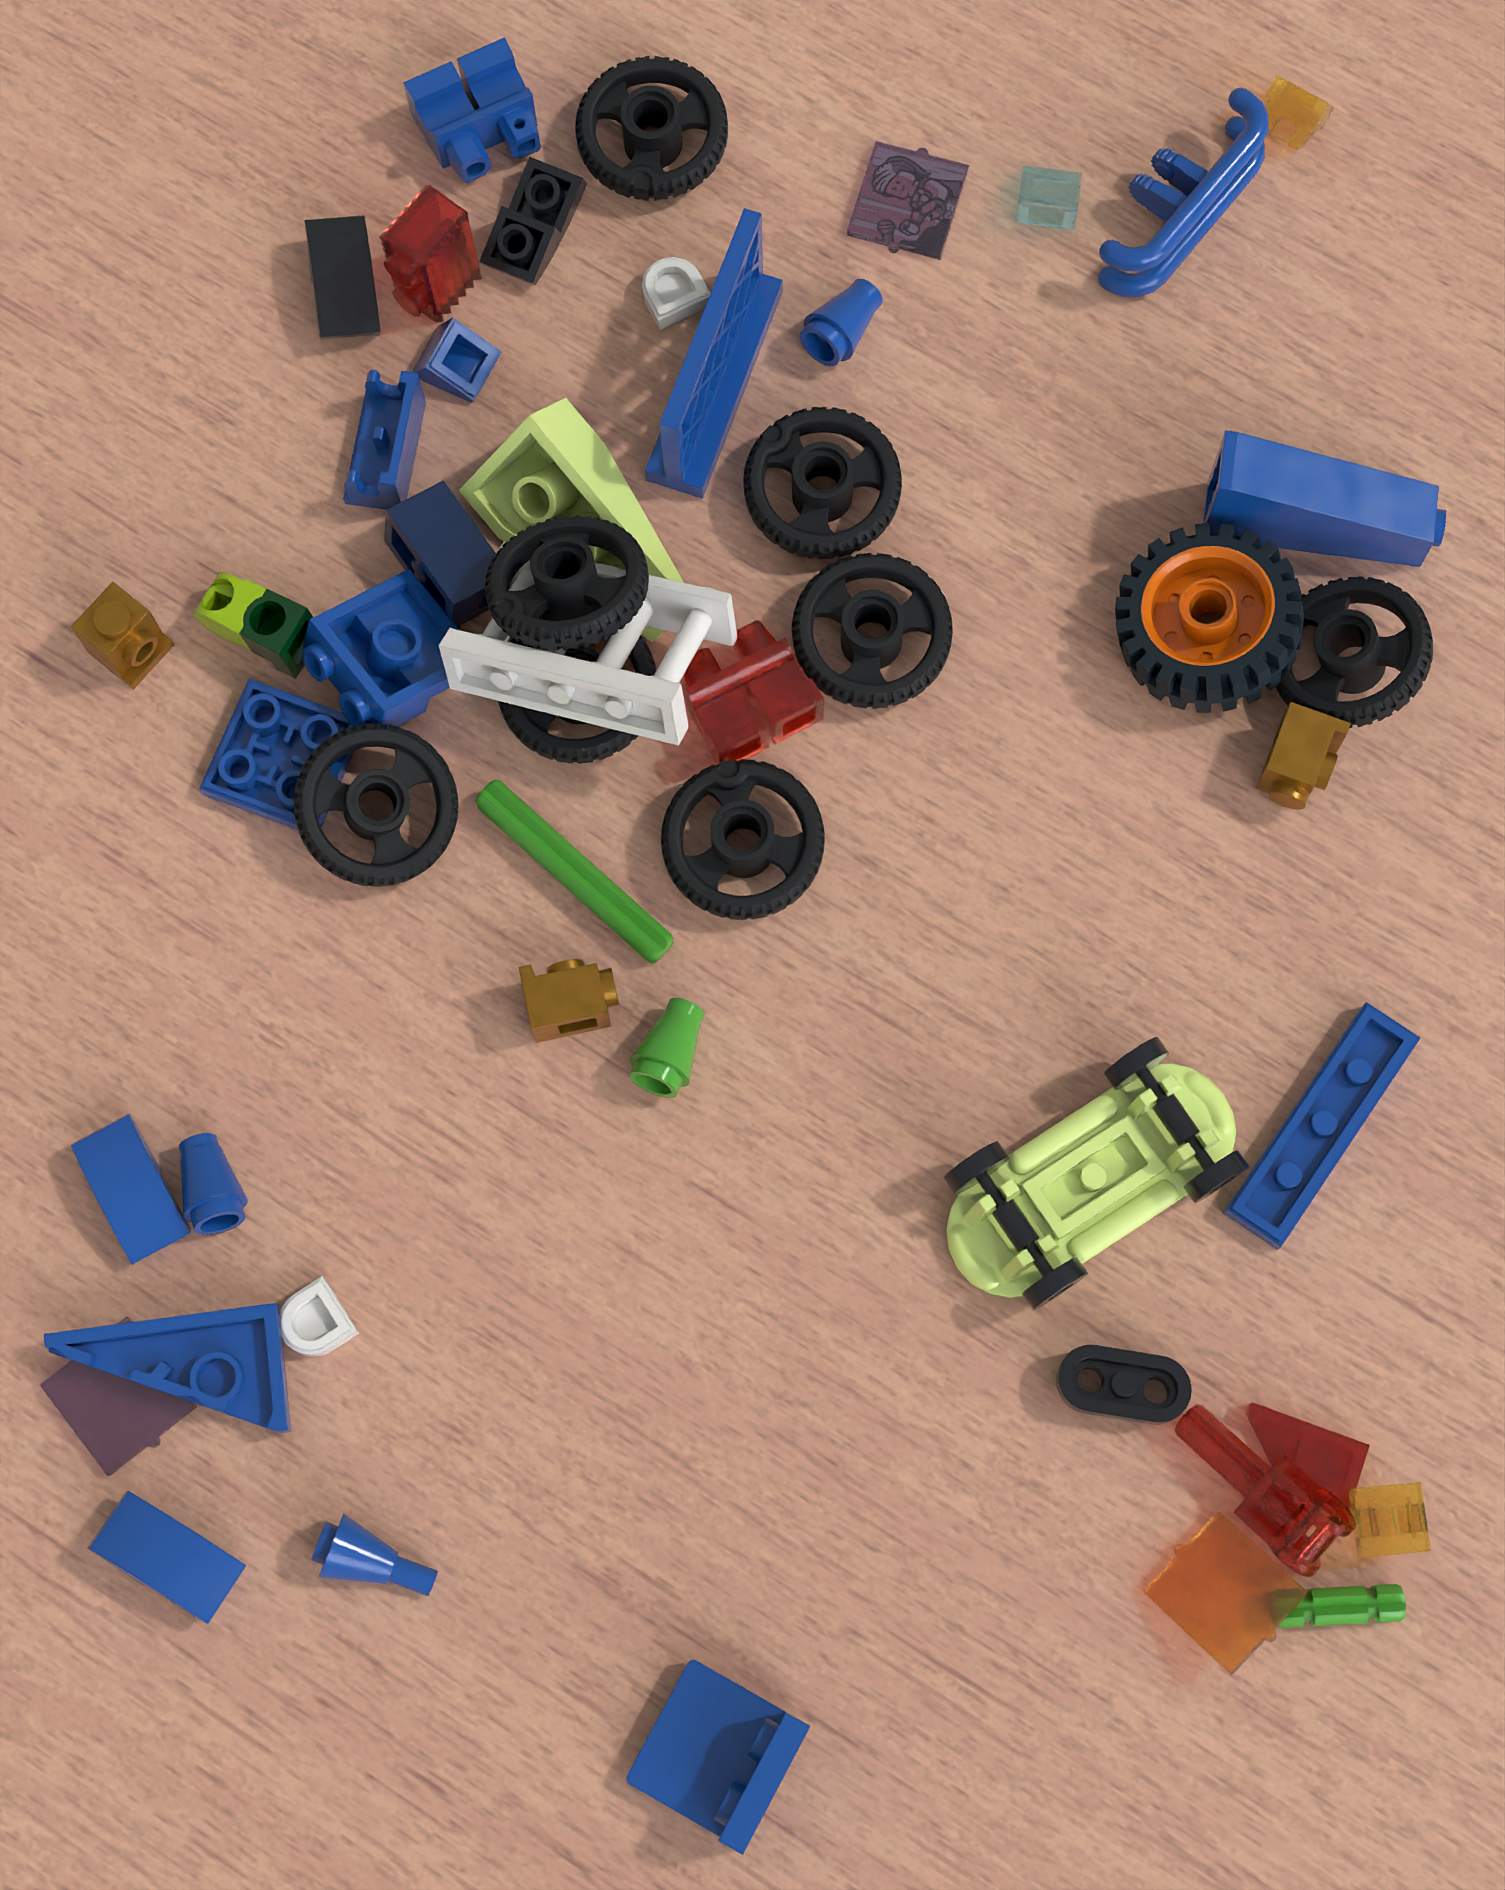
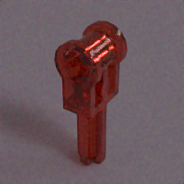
(1278, 1499)

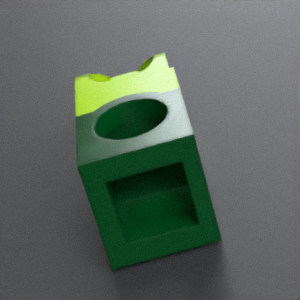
(256, 620)

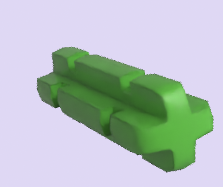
(1348, 1606)

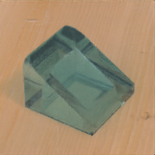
(1048, 197)

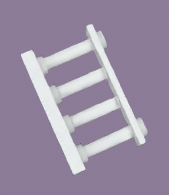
(600, 689)

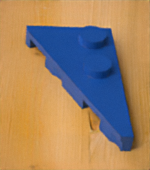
(209, 1358)

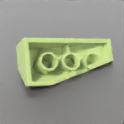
(562, 469)

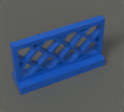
(716, 365)

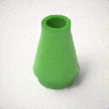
(667, 1052)

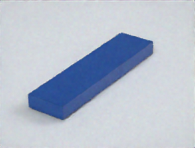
(1321, 1126)

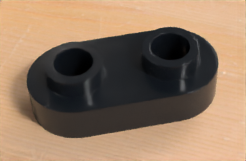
(1122, 1384)

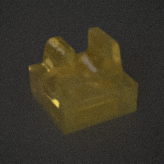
(1300, 106)
(1389, 1520)

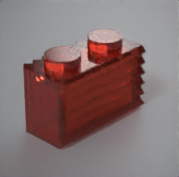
(430, 255)

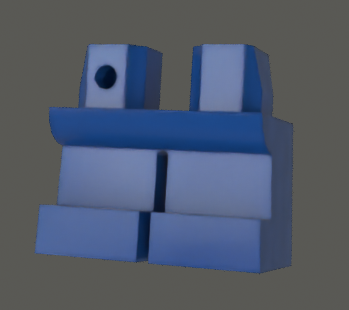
(474, 111)

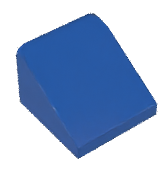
(457, 360)

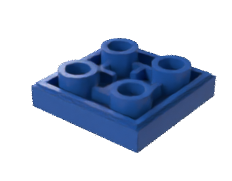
(267, 749)

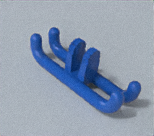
(1187, 214)

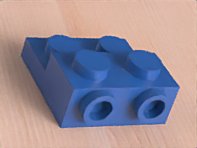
(381, 651)

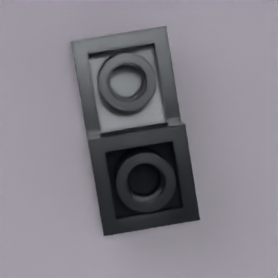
(534, 223)
(342, 277)

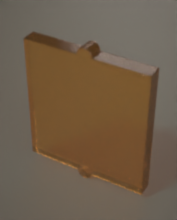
(1225, 1592)

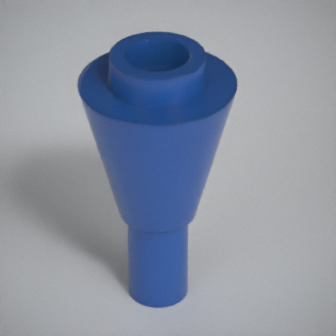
(359, 1556)

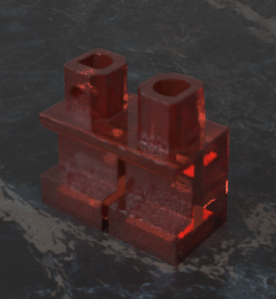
(752, 697)

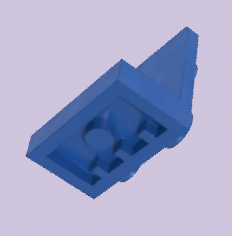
(717, 1754)

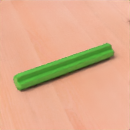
(574, 871)

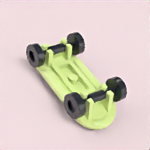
(1091, 1178)

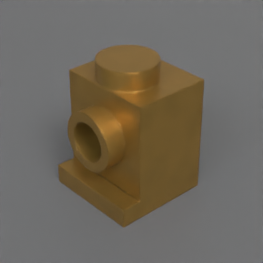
(122, 635)
(1301, 755)
(568, 998)

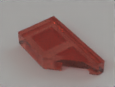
(1322, 1454)

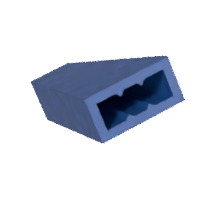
(1321, 503)

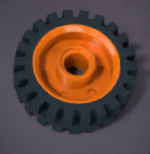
(1217, 659)

